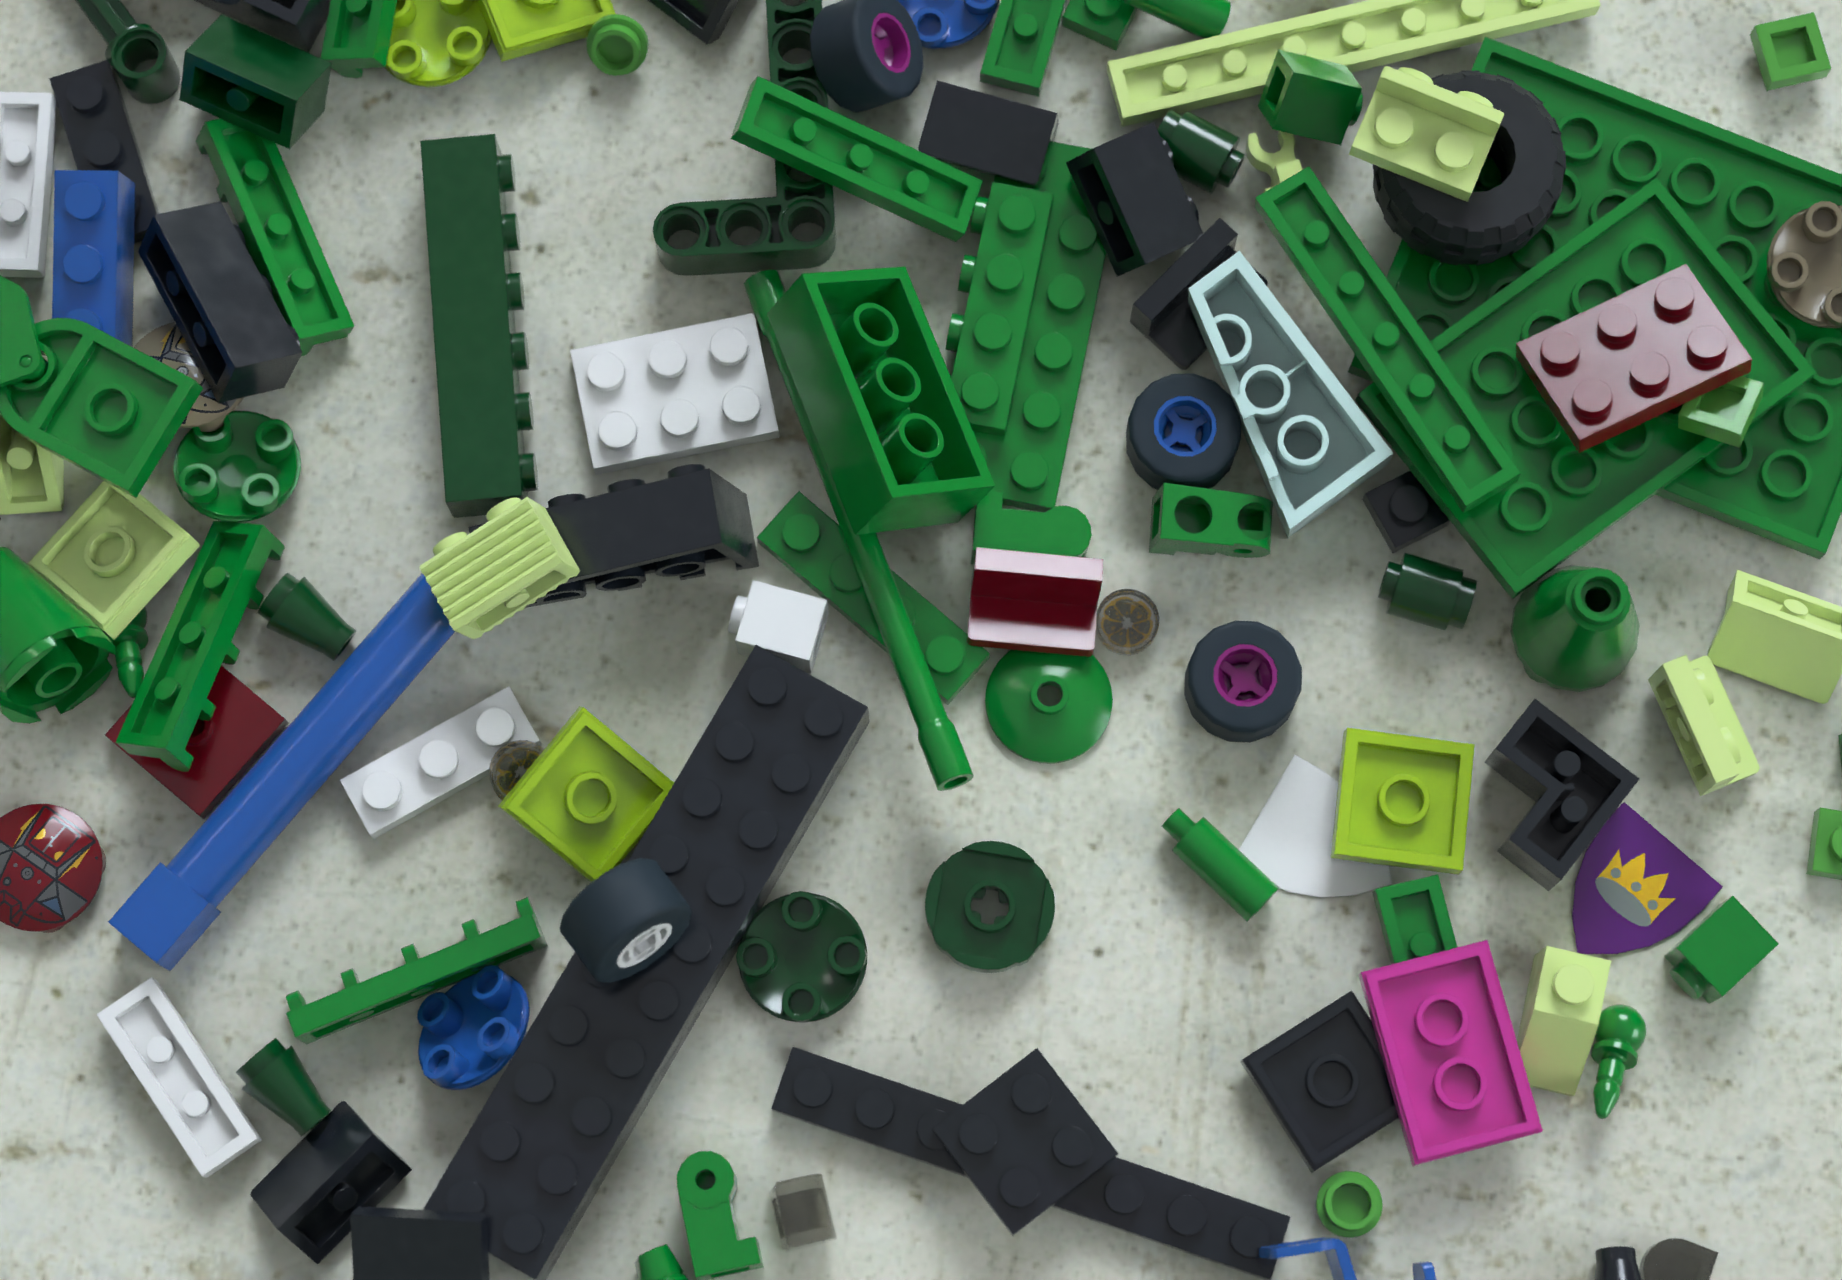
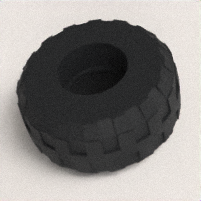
(1495, 220)

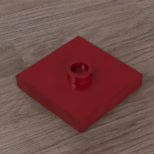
(220, 747)

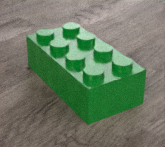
(880, 399)

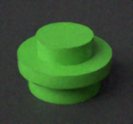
(617, 44)
(1349, 1204)

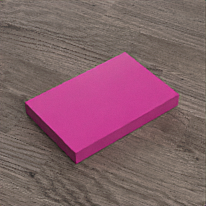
(1450, 1053)

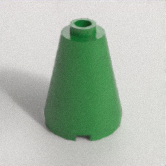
(46, 646)

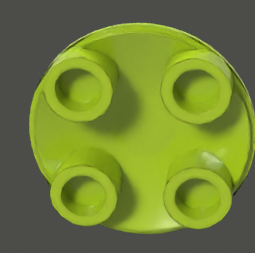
(436, 41)

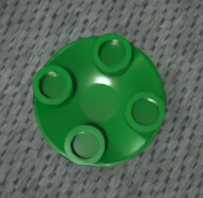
(238, 469)

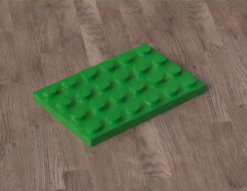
(1564, 494)

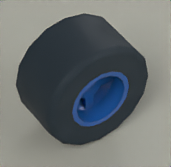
(1189, 413)

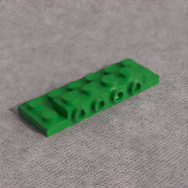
(1027, 326)

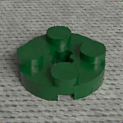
(967, 877)

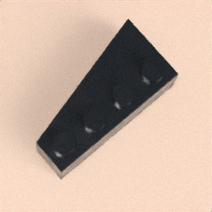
(651, 528)

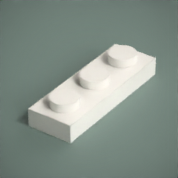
(25, 180)
(436, 763)
(179, 1077)

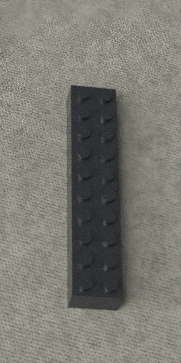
(608, 1044)

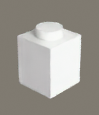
(779, 622)

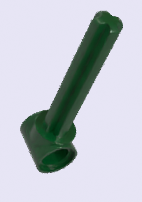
(131, 45)

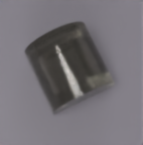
(802, 1212)

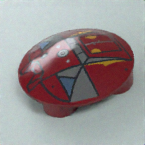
(47, 867)

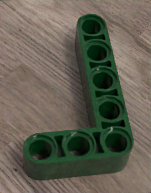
(773, 216)

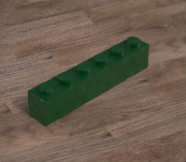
(475, 323)

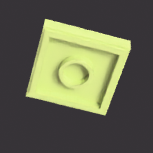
(113, 556)

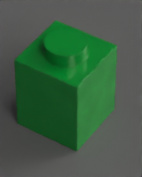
(1310, 97)
(1719, 951)

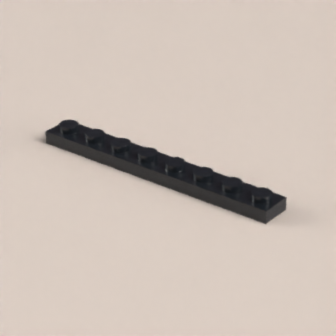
(1115, 1195)

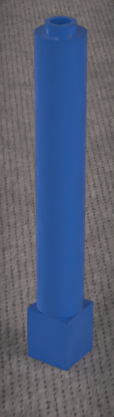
(182, 898)

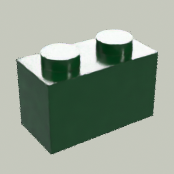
(255, 81)

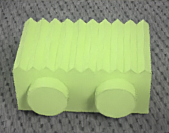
(498, 566)

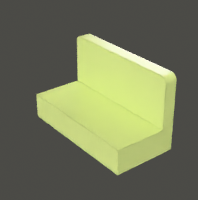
(1780, 638)

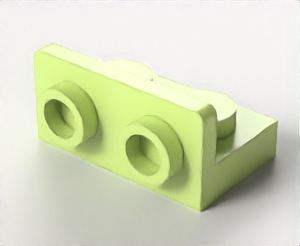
(1427, 131)
(1703, 723)

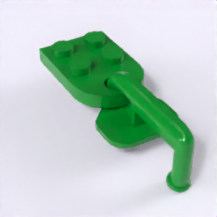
(93, 397)

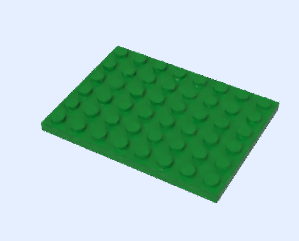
(1739, 195)

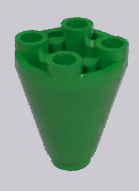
(1575, 628)

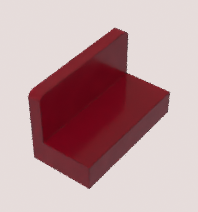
(1034, 602)

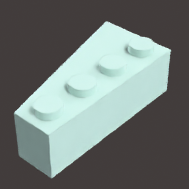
(1292, 408)

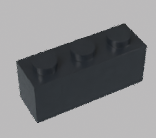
(220, 301)

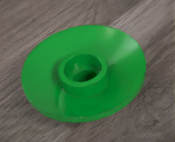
(1044, 731)

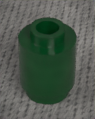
(1201, 150)
(1427, 592)

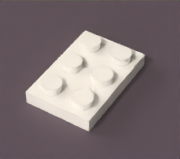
(674, 393)

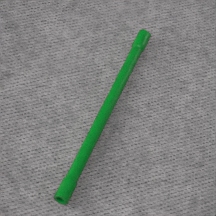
(935, 731)

